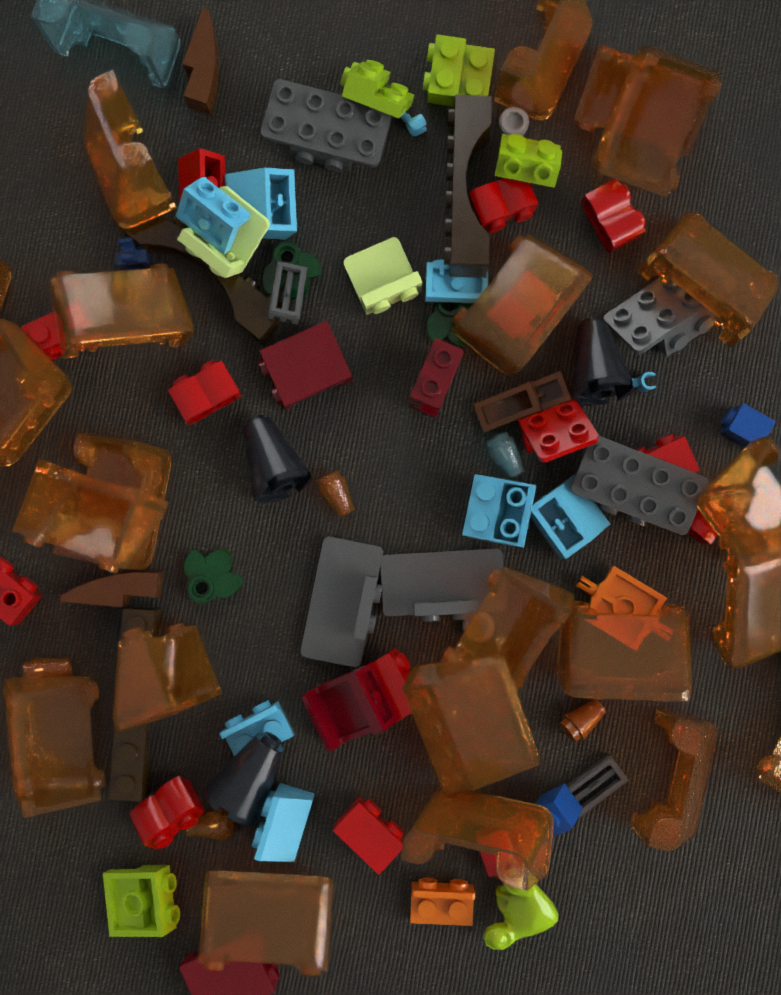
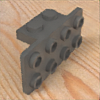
(324, 126)
(659, 316)
(639, 486)
(437, 582)
(342, 602)

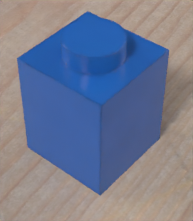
(745, 424)
(563, 807)

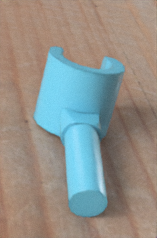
(414, 125)
(640, 384)

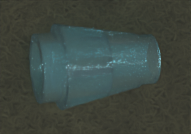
(505, 454)

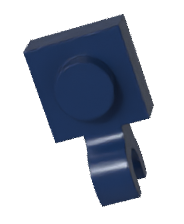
(131, 256)

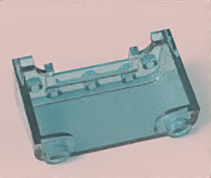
(73, 22)

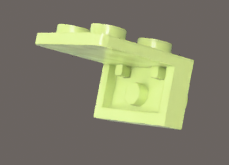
(244, 245)
(382, 276)

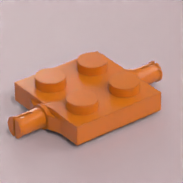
(621, 594)

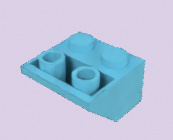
(270, 193)
(499, 511)
(567, 519)
(282, 831)

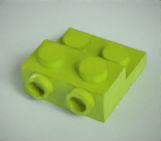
(457, 70)
(368, 86)
(528, 160)
(141, 901)

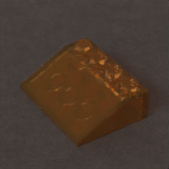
(470, 722)

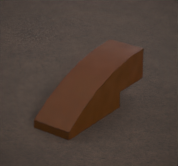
(202, 66)
(523, 401)
(116, 589)

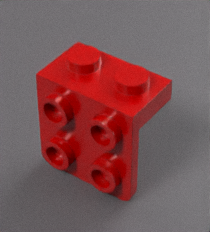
(557, 431)

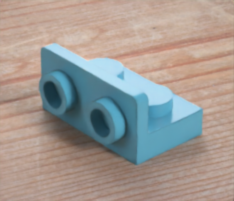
(211, 214)
(451, 289)
(266, 718)

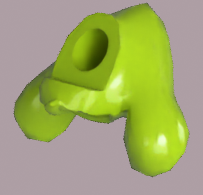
(524, 914)

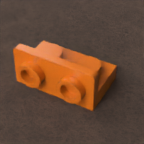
(442, 902)

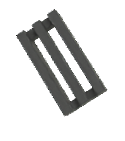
(284, 313)
(591, 772)

